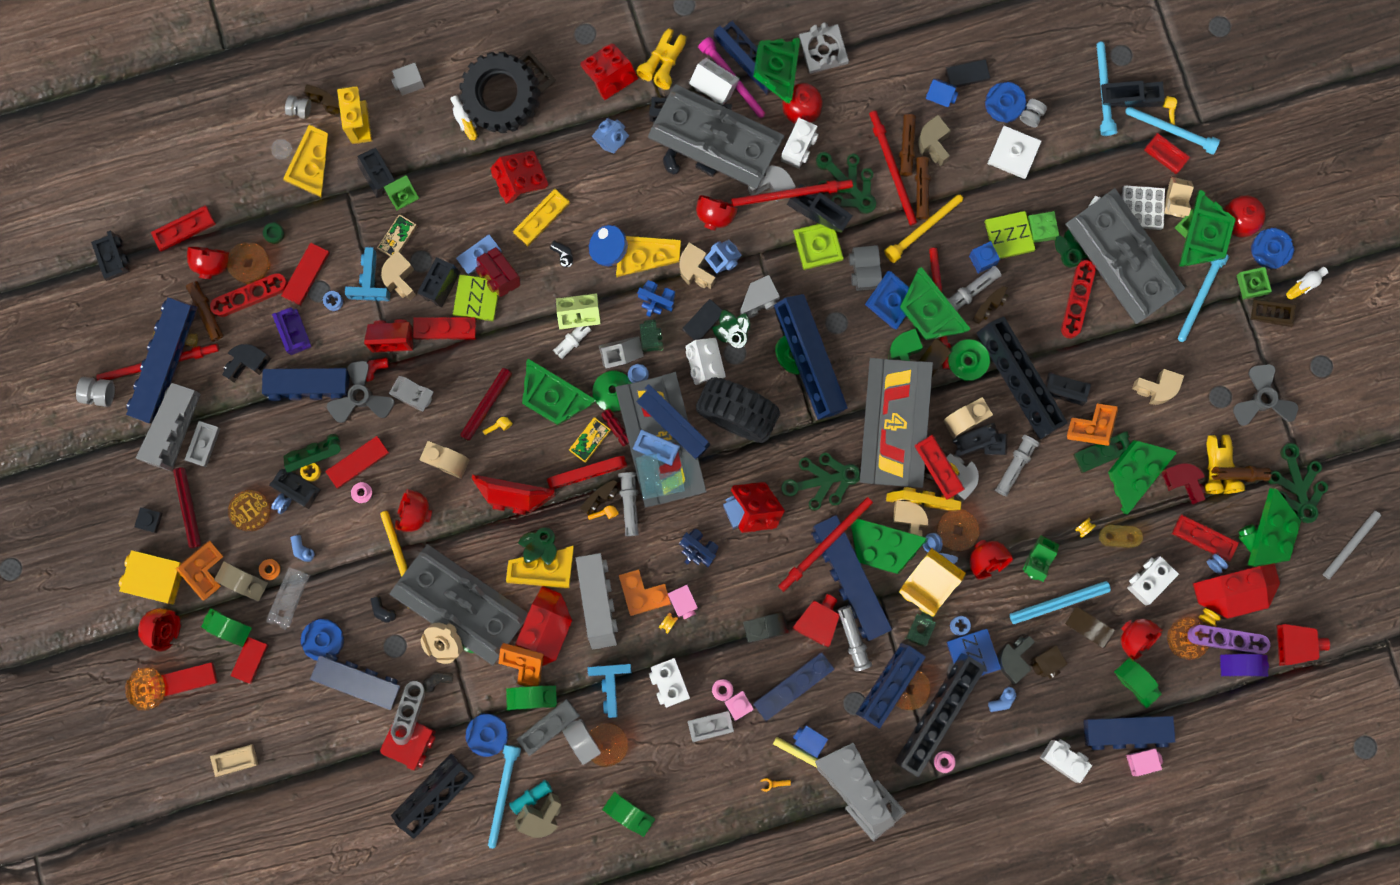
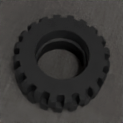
(481, 73)
(738, 409)

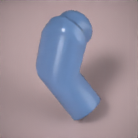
(300, 551)
(1005, 701)

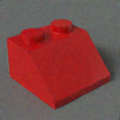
(389, 336)

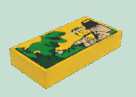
(589, 440)

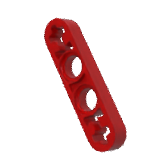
(248, 291)
(1081, 300)
(587, 472)

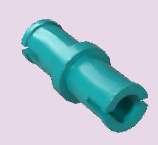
(531, 796)

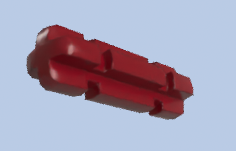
(615, 426)

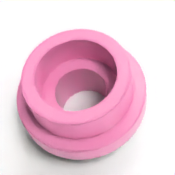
(366, 497)
(715, 690)
(951, 762)

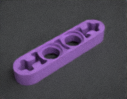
(1229, 637)

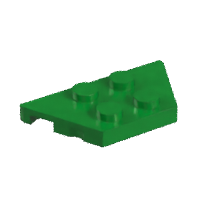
(777, 66)
(1207, 232)
(930, 309)
(552, 395)
(1137, 471)
(1275, 532)
(884, 546)

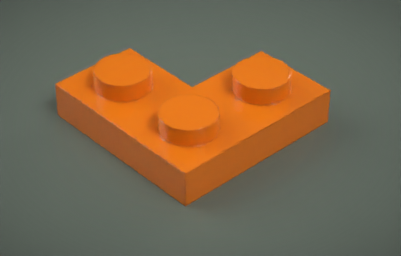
(1095, 431)
(195, 570)
(640, 599)
(525, 660)

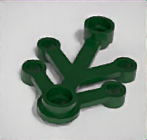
(852, 175)
(825, 480)
(1300, 487)

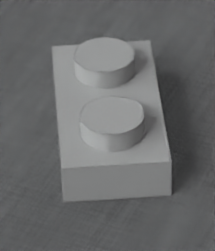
(202, 444)
(710, 726)

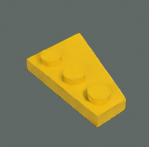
(309, 162)
(648, 254)
(928, 498)
(541, 574)

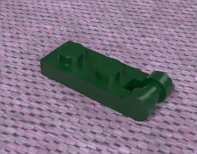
(312, 453)
(1101, 454)

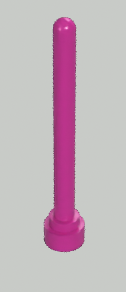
(708, 46)

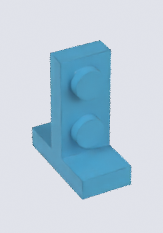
(367, 281)
(609, 684)

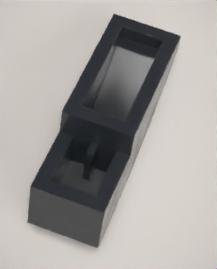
(1133, 94)
(821, 210)

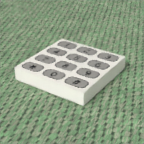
(1146, 205)

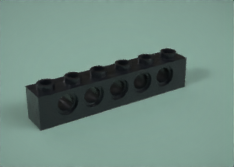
(1022, 377)
(940, 714)

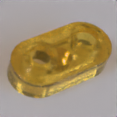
(1120, 536)

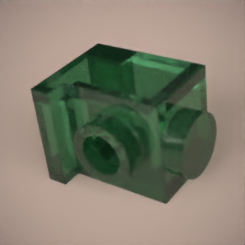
(650, 336)
(921, 638)

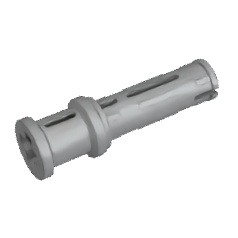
(965, 295)
(1021, 456)
(629, 494)
(857, 648)

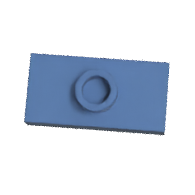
(468, 258)
(650, 444)

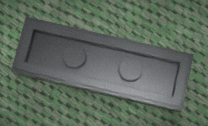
(548, 727)

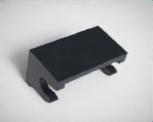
(374, 171)
(439, 282)
(1067, 389)
(977, 440)
(295, 487)

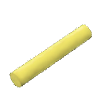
(795, 751)

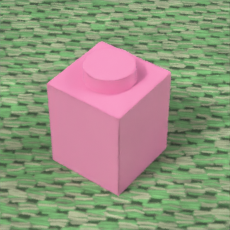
(683, 602)
(738, 705)
(1144, 761)

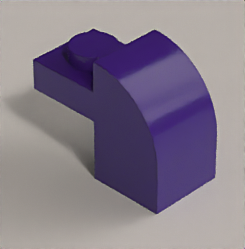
(1244, 665)

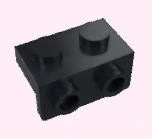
(110, 256)

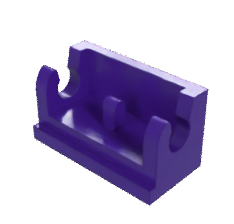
(291, 331)

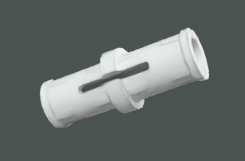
(572, 340)

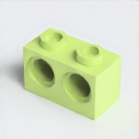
(578, 311)

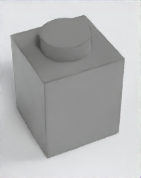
(407, 79)

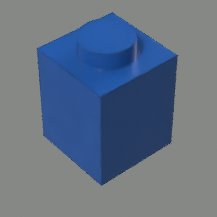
(942, 92)
(984, 257)
(809, 740)

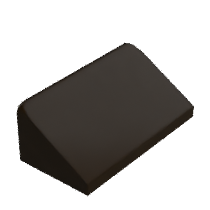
(936, 353)

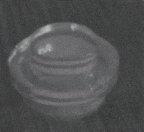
(281, 149)

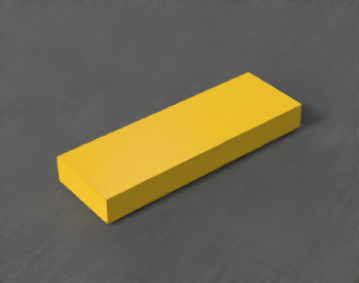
(541, 217)

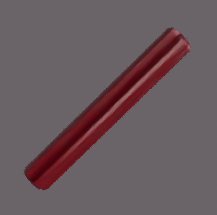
(486, 404)
(187, 507)

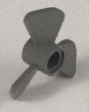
(1262, 379)
(343, 407)

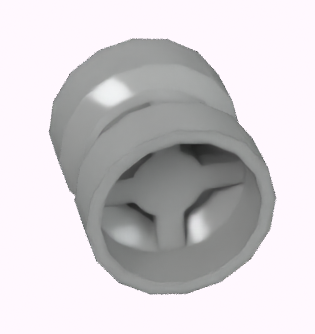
(298, 107)
(1032, 114)

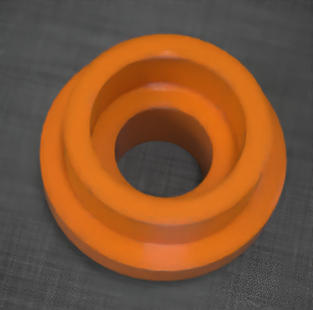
(275, 569)

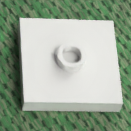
(1014, 152)

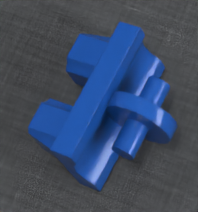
(648, 294)

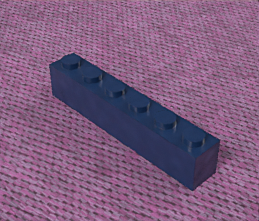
(810, 356)
(161, 359)
(853, 581)

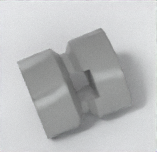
(97, 392)

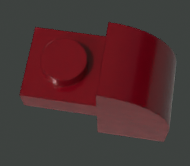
(1187, 476)

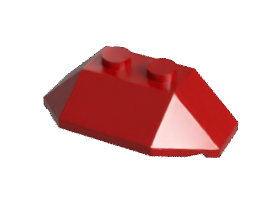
(512, 495)
(1239, 591)
(545, 625)

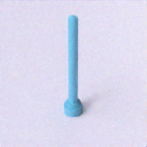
(1108, 126)
(1208, 144)
(1201, 297)
(511, 754)

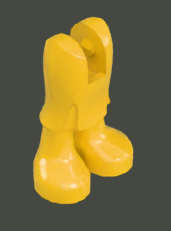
(667, 56)
(1221, 458)

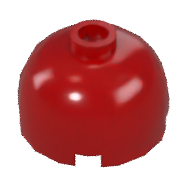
(804, 104)
(715, 212)
(1248, 215)
(207, 261)
(412, 511)
(988, 558)
(158, 628)
(1139, 636)

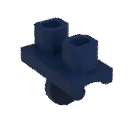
(696, 551)

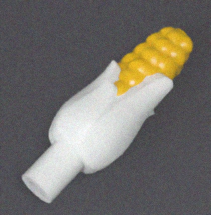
(463, 118)
(1308, 282)

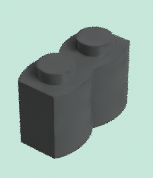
(866, 267)

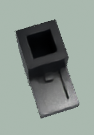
(244, 356)

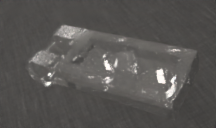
(288, 597)

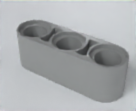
(407, 702)

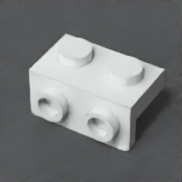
(704, 360)

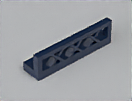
(735, 51)
(673, 422)
(890, 685)

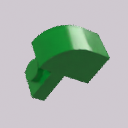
(905, 345)
(1040, 558)
(226, 627)
(1139, 682)
(531, 697)
(628, 814)

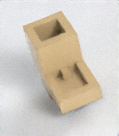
(1178, 197)
(690, 267)
(394, 272)
(1163, 390)
(967, 417)
(444, 459)
(910, 514)

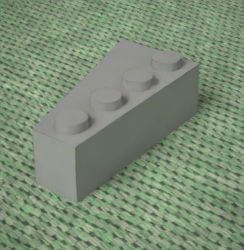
(169, 427)
(596, 601)
(853, 782)

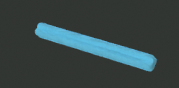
(1060, 602)

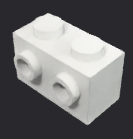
(714, 81)
(798, 143)
(1152, 580)
(669, 682)
(1065, 761)

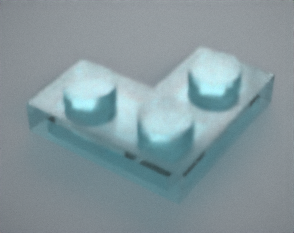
(656, 484)

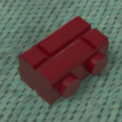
(498, 272)

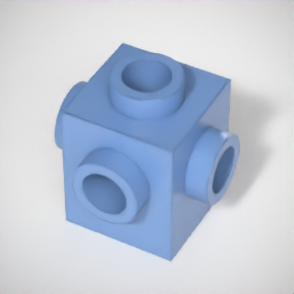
(610, 135)
(723, 256)

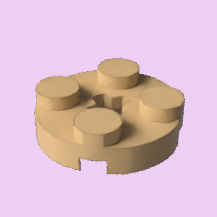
(446, 634)

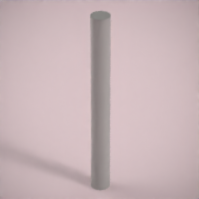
(1343, 555)

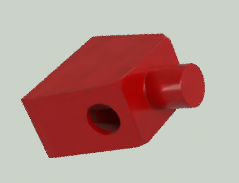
(819, 621)
(1299, 644)

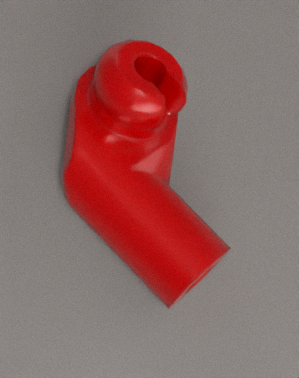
(374, 365)

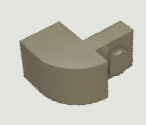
(930, 138)
(240, 581)
(542, 822)

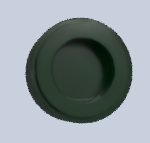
(273, 233)

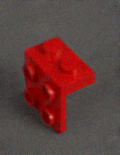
(609, 70)
(518, 175)
(760, 507)
(414, 751)

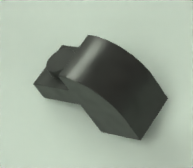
(766, 627)
(1010, 661)

